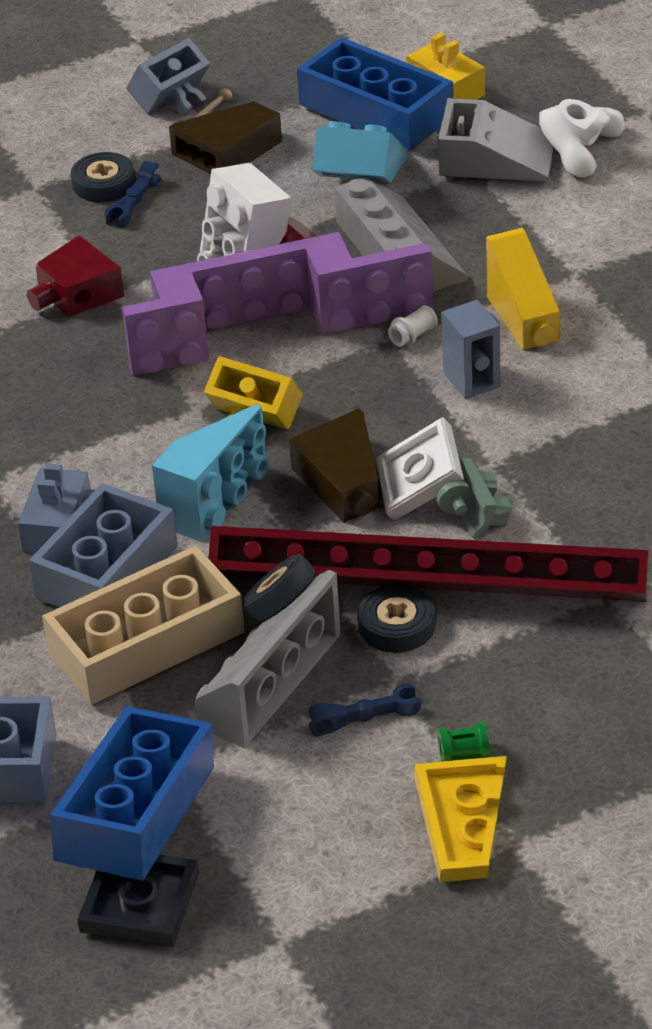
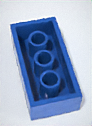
(374, 89)
(132, 793)

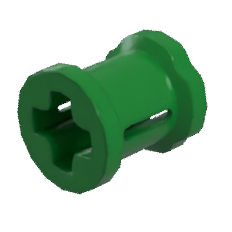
(463, 743)

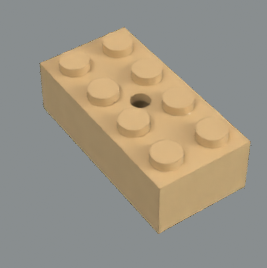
(143, 624)

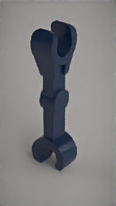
(134, 194)
(331, 717)

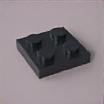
(141, 909)

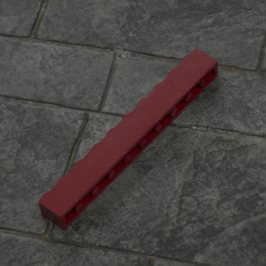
(438, 562)

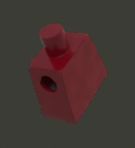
(76, 279)

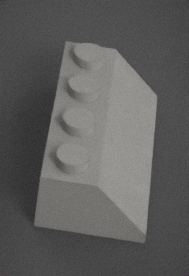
(384, 221)
(271, 663)

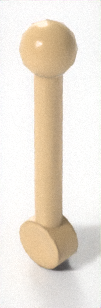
(224, 95)

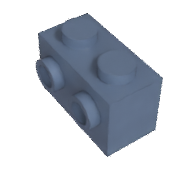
(471, 349)

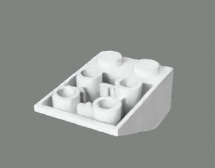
(242, 212)

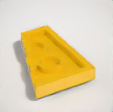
(461, 813)

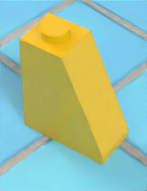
(521, 290)

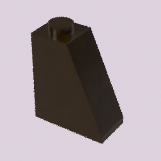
(226, 136)
(338, 465)

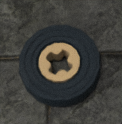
(102, 176)
(278, 588)
(397, 634)

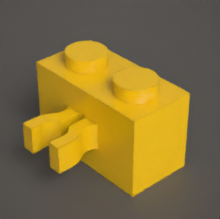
(449, 63)
(239, 386)

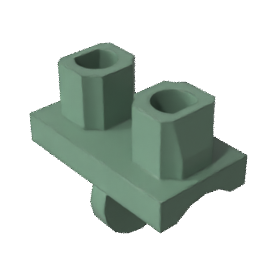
(475, 500)

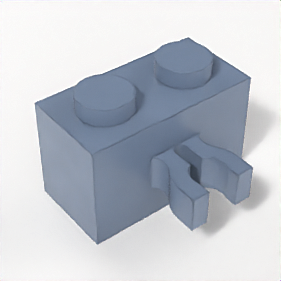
(169, 78)
(50, 503)

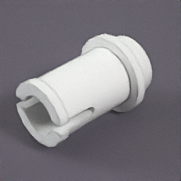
(406, 330)

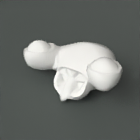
(578, 125)

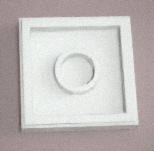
(418, 468)

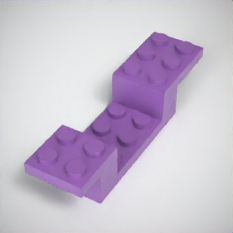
(269, 283)

